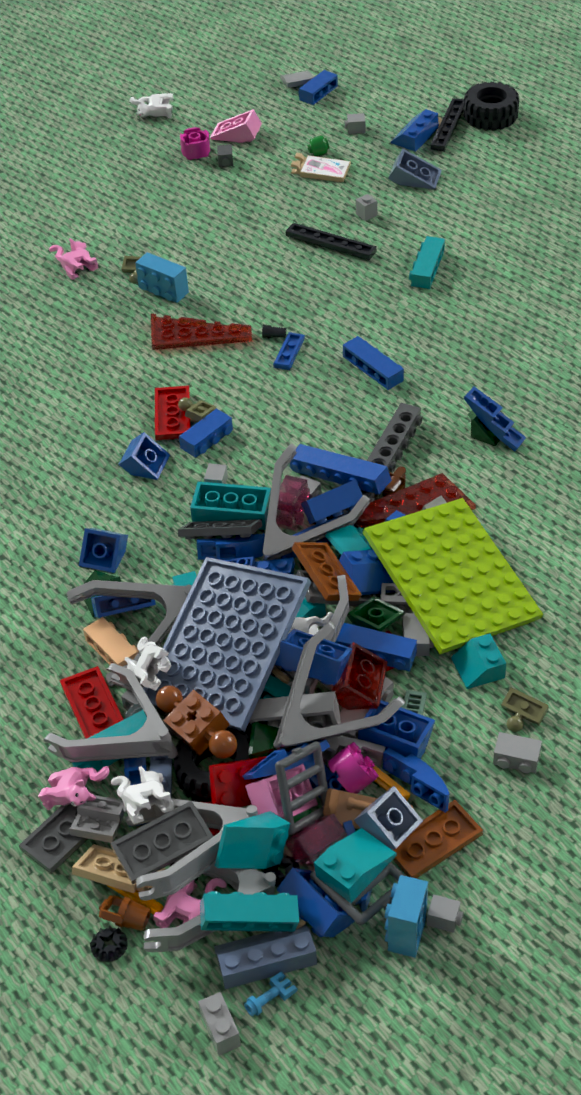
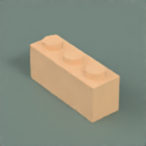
(109, 642)

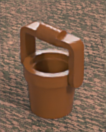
(130, 913)

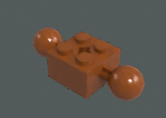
(196, 722)

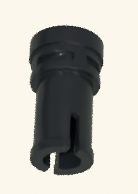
(269, 331)

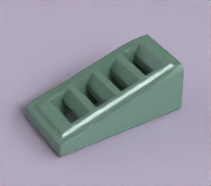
(422, 701)

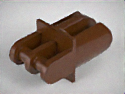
(398, 481)

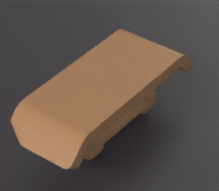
(346, 805)

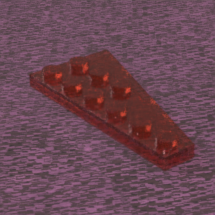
(412, 499)

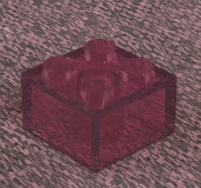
(292, 493)
(314, 840)

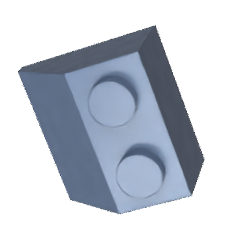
(389, 818)

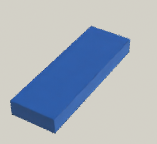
(289, 351)

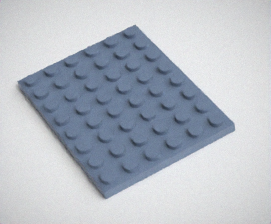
(231, 635)

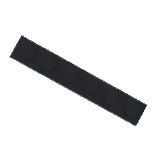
(448, 125)
(331, 241)

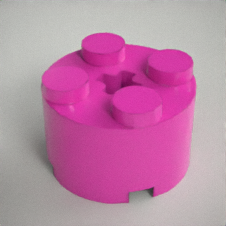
(195, 143)
(353, 769)

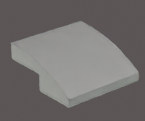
(296, 79)
(98, 819)

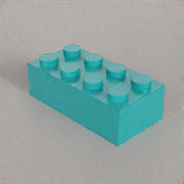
(230, 502)

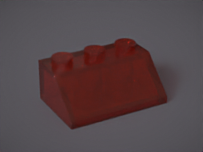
(361, 680)

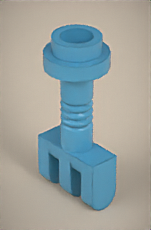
(254, 1005)

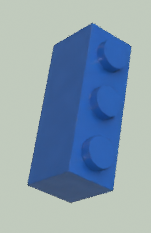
(318, 87)
(206, 433)
(332, 502)
(112, 605)

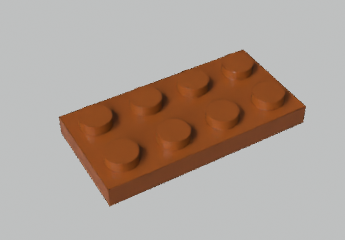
(323, 569)
(436, 840)

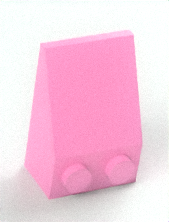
(238, 128)
(266, 795)

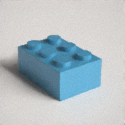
(162, 277)
(406, 915)

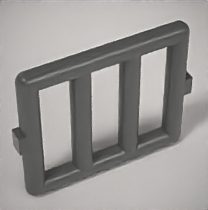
(285, 785)
(381, 903)

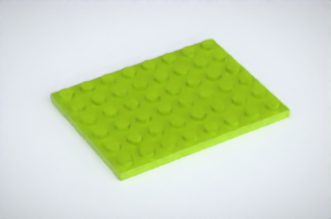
(452, 574)

